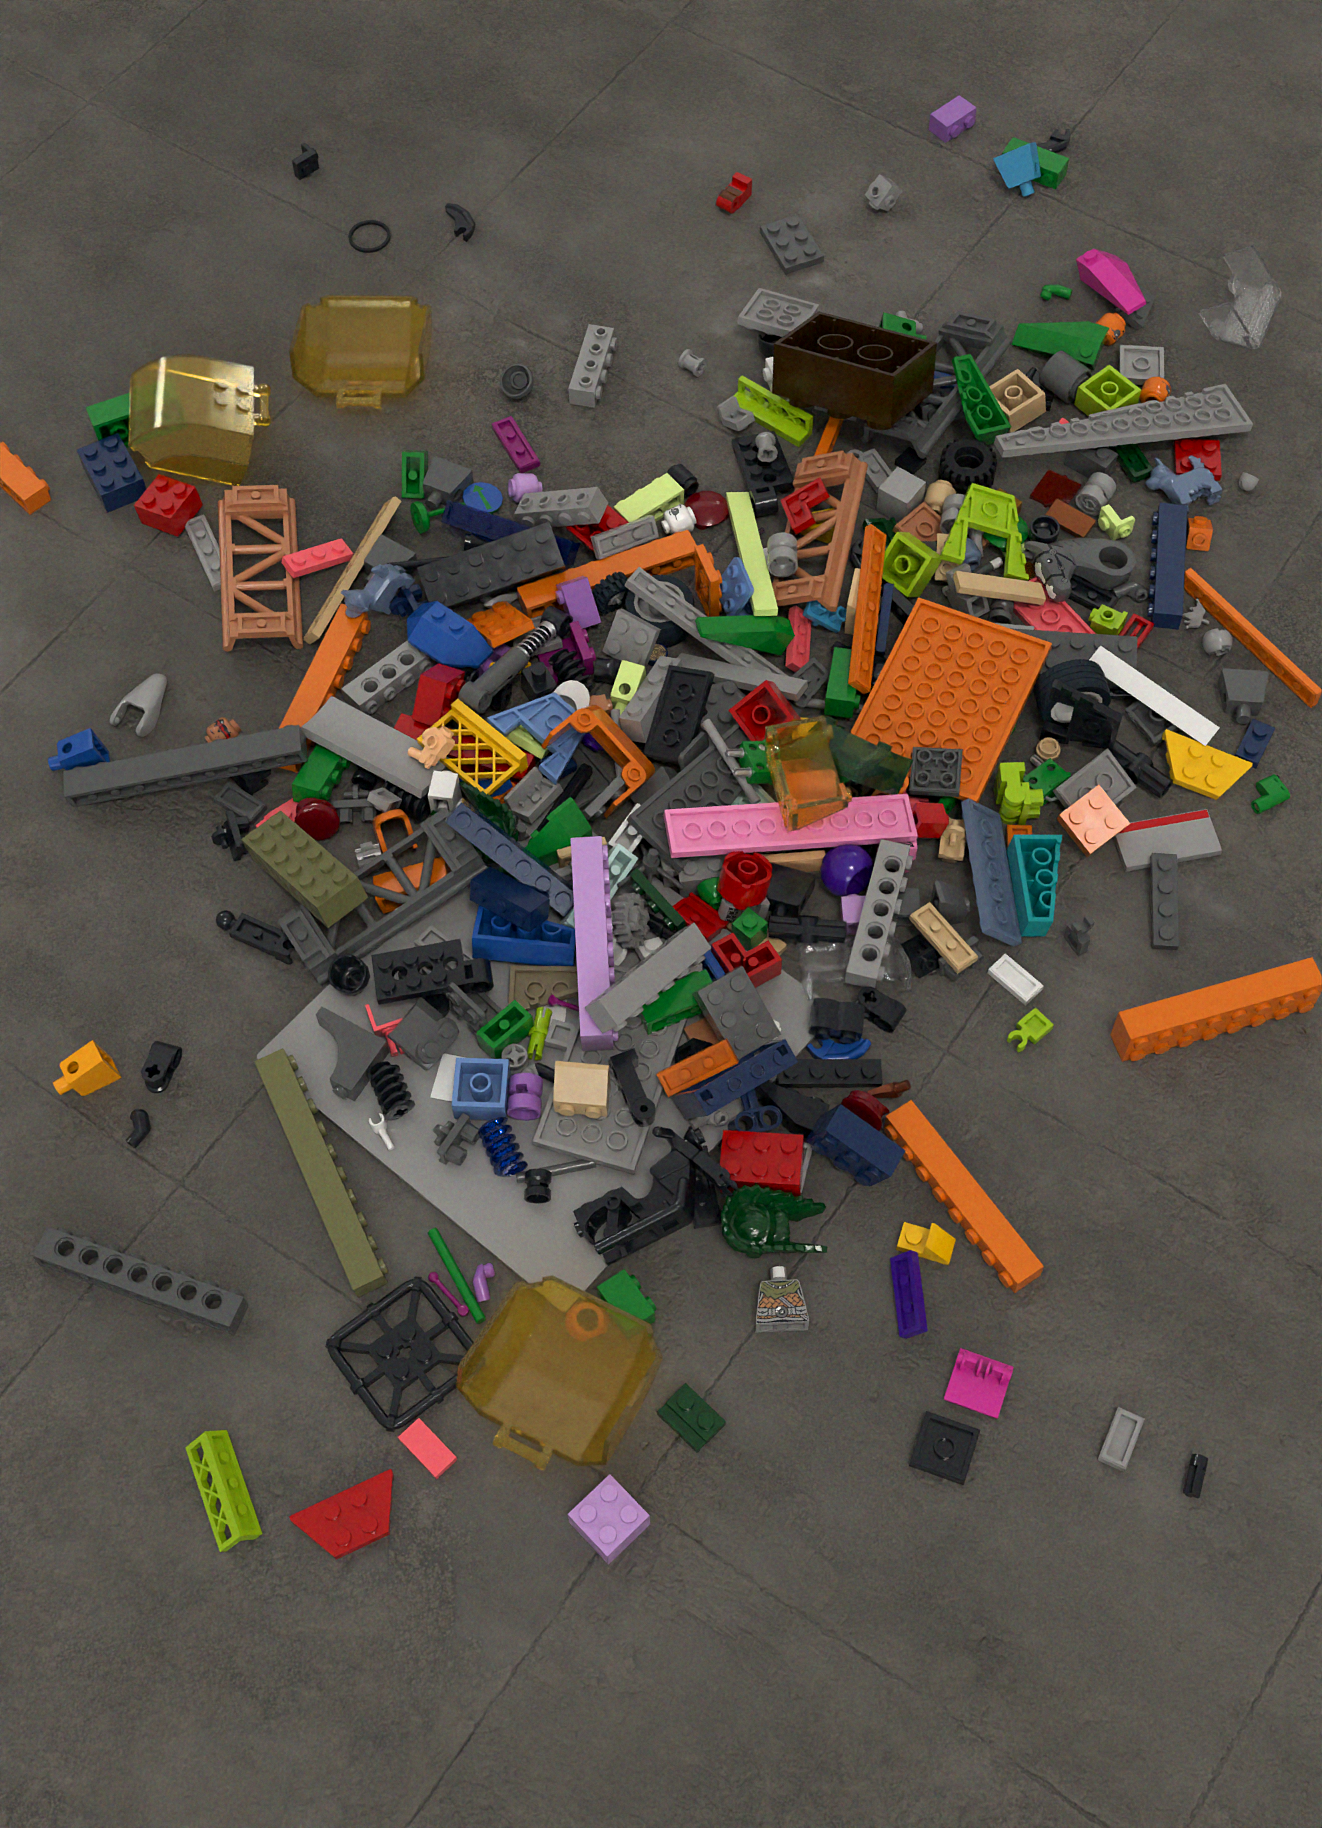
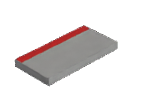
(1184, 834)

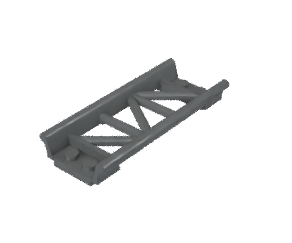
(957, 330)
(459, 854)

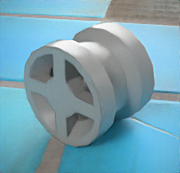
(514, 1053)

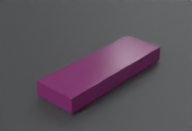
(516, 444)

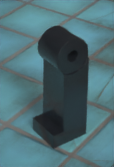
(640, 1107)

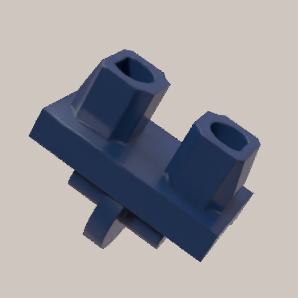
(405, 601)

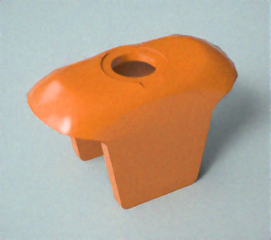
(389, 815)

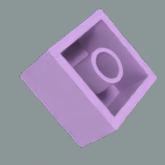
(609, 1519)

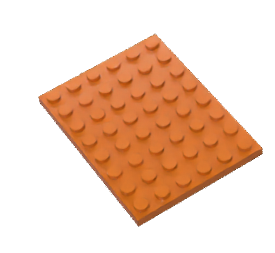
(953, 687)

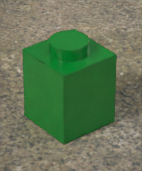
(750, 929)

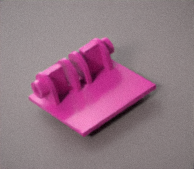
(978, 1383)

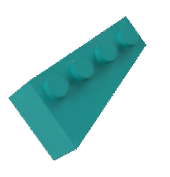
(1034, 878)

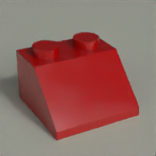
(762, 708)

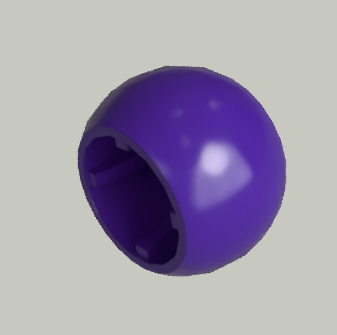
(846, 870)

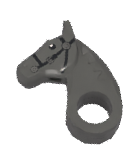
(1061, 559)

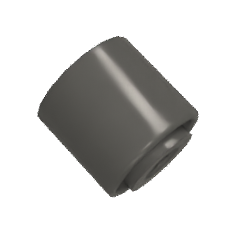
(1063, 376)

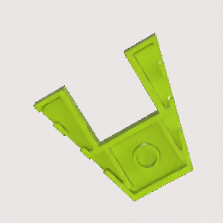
(991, 513)

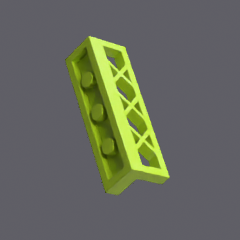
(771, 414)
(226, 1485)

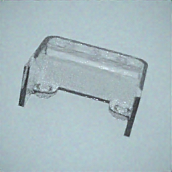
(1254, 304)

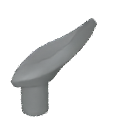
(489, 602)

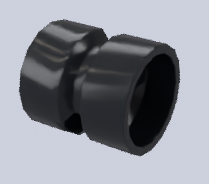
(1043, 529)

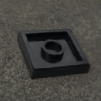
(944, 1448)

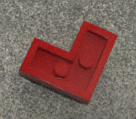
(798, 504)

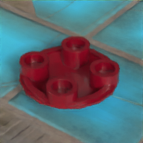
(708, 507)

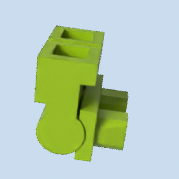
(1014, 796)

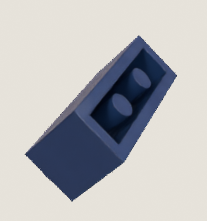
(509, 899)

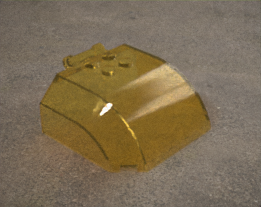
(362, 347)
(196, 416)
(560, 1372)

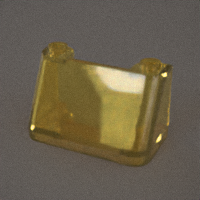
(804, 772)

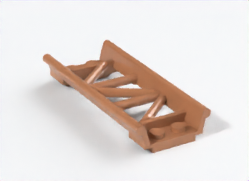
(834, 470)
(245, 505)

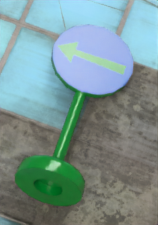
(477, 495)

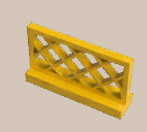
(489, 739)

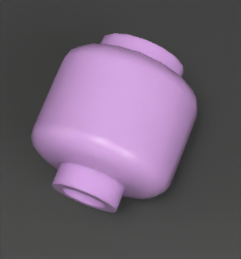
(521, 484)

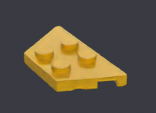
(1201, 766)

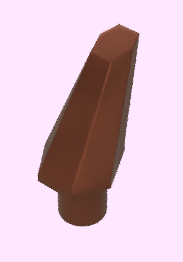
(890, 1090)

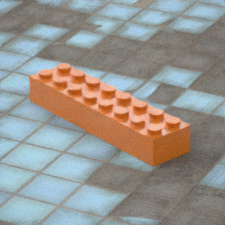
(1217, 1010)

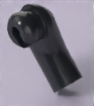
(141, 1127)

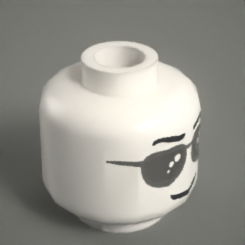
(678, 519)

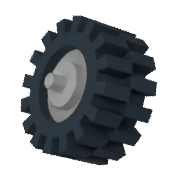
(610, 592)

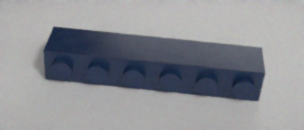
(1168, 565)
(511, 855)

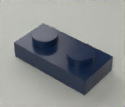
(1255, 742)

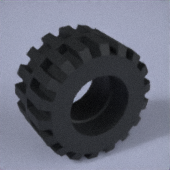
(967, 454)

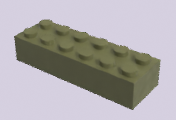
(305, 869)

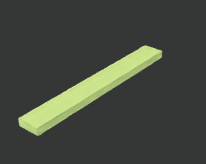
(751, 553)

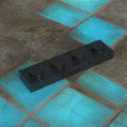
(832, 1073)

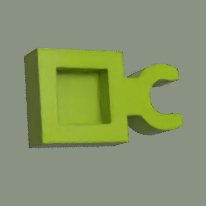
(1031, 1027)

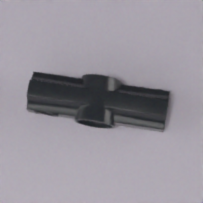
(1141, 770)
(807, 929)

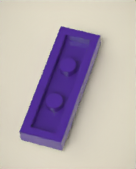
(908, 1294)

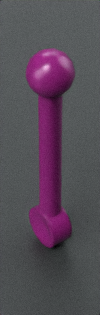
(552, 1000)
(462, 1309)

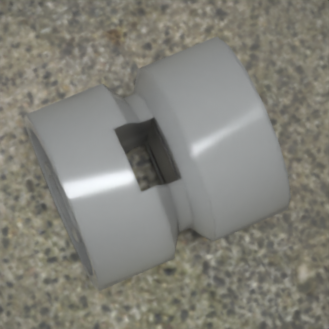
(1095, 493)
(950, 510)
(782, 554)

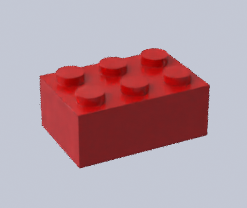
(764, 1159)

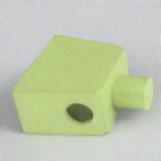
(626, 684)

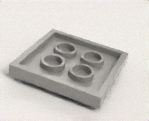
(775, 312)

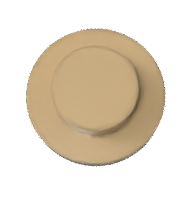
(1047, 749)

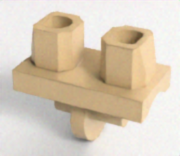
(953, 841)

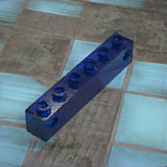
(497, 527)

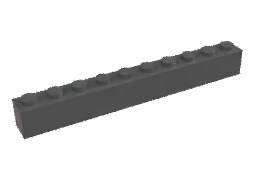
(185, 766)

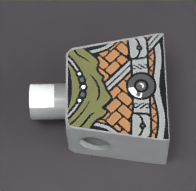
(781, 1304)

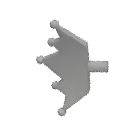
(1196, 616)

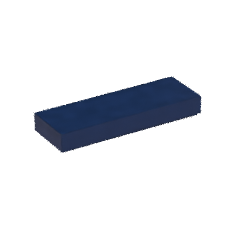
(884, 619)

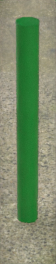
(456, 1275)

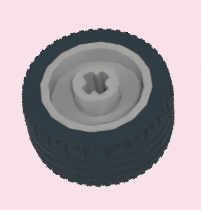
(670, 632)

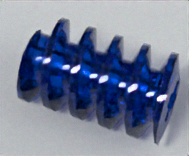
(501, 1148)

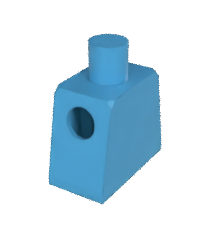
(1020, 167)

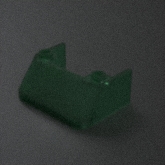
(867, 762)

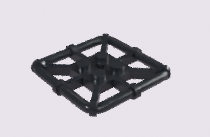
(385, 1350)

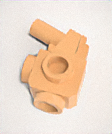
(437, 746)

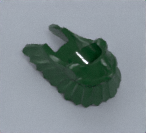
(493, 810)
(758, 1221)

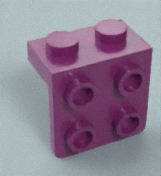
(577, 642)

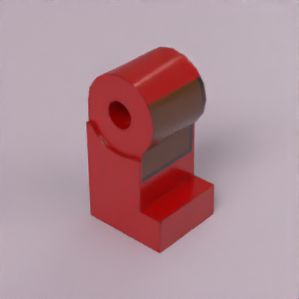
(735, 193)

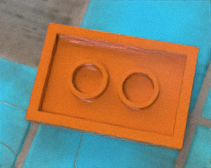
(707, 582)
(501, 623)

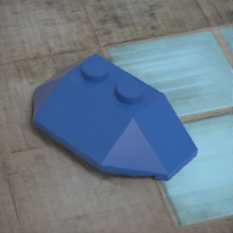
(446, 636)

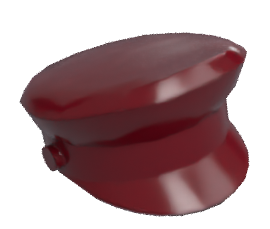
(317, 818)
(866, 1108)

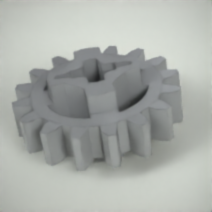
(630, 920)

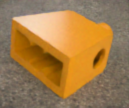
(87, 1070)

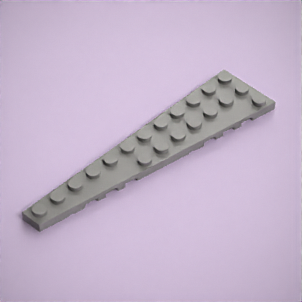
(1193, 415)

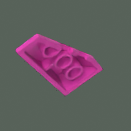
(1111, 279)

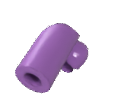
(480, 1282)

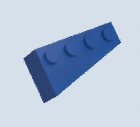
(503, 941)

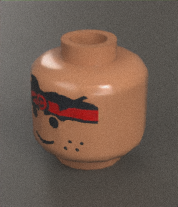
(222, 729)

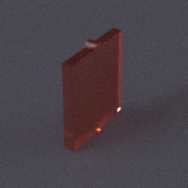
(1054, 487)

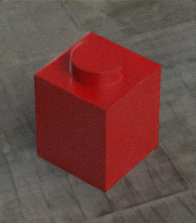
(930, 819)

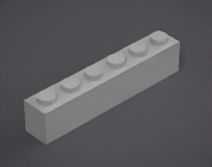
(648, 978)

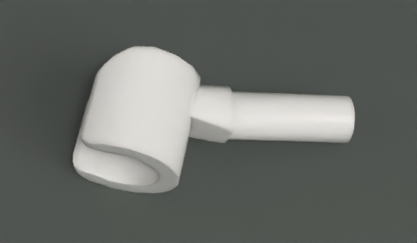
(380, 1129)

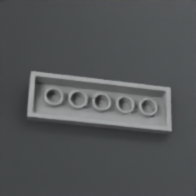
(370, 745)

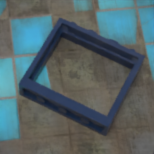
(736, 1080)

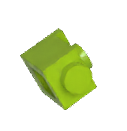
(1107, 620)

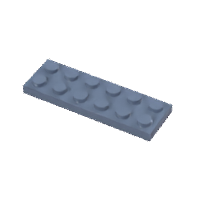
(991, 873)

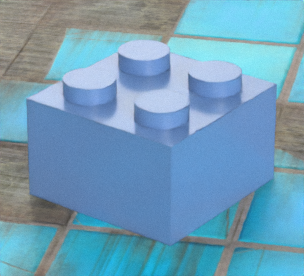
(481, 1088)

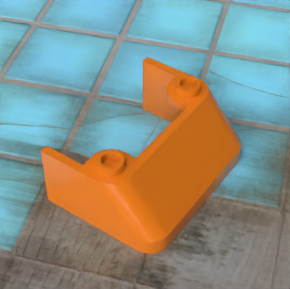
(634, 764)

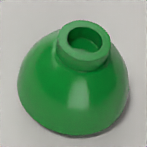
(708, 892)

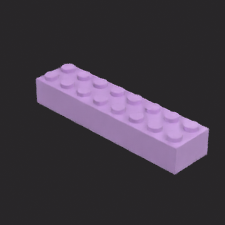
(592, 934)

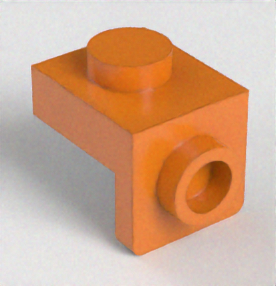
(1199, 533)

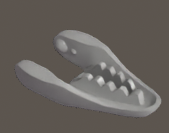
(147, 697)

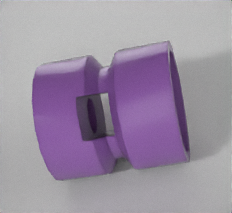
(525, 1096)

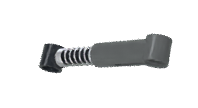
(480, 693)

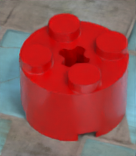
(744, 879)

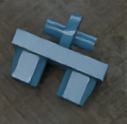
(821, 616)

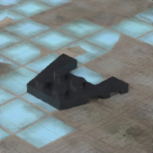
(1090, 721)

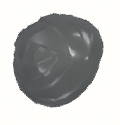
(516, 381)

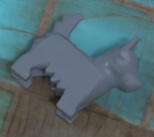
(1185, 487)
(378, 590)

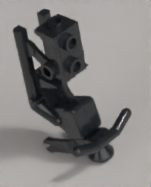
(663, 1210)

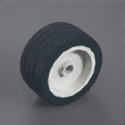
(1079, 674)

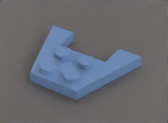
(539, 719)

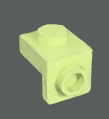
(1113, 525)

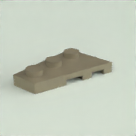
(535, 984)

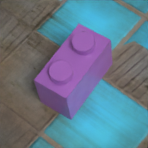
(952, 119)
(578, 601)

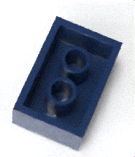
(112, 472)
(855, 1146)

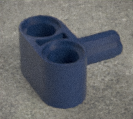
(754, 1115)

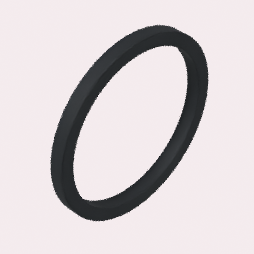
(369, 222)

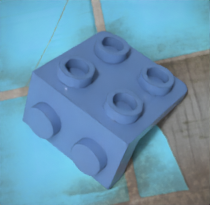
(736, 589)

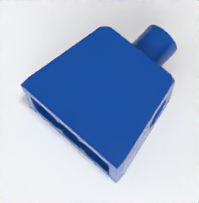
(79, 751)

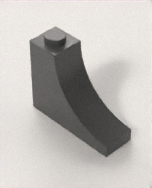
(356, 1053)

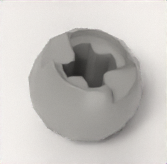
(1217, 642)

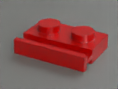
(703, 915)

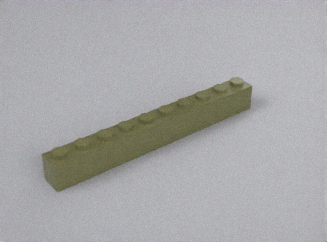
(321, 1172)

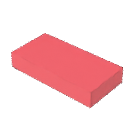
(427, 1448)

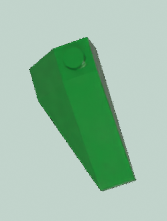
(1078, 339)
(978, 401)
(760, 633)
(563, 824)

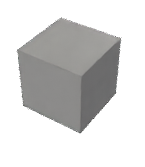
(900, 494)

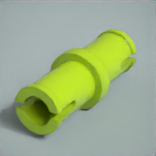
(538, 1033)

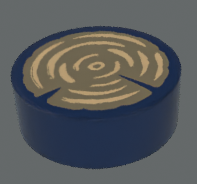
(659, 650)

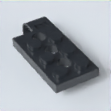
(762, 493)
(469, 975)

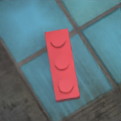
(317, 558)
(799, 648)

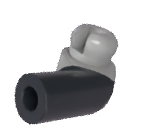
(541, 1070)

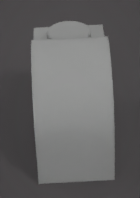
(965, 603)

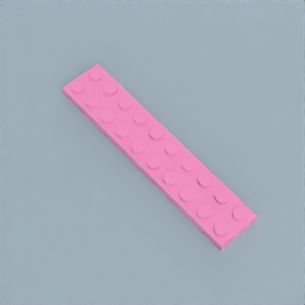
(761, 827)

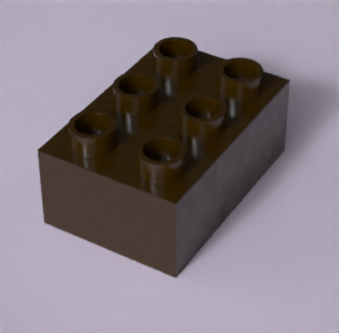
(853, 369)

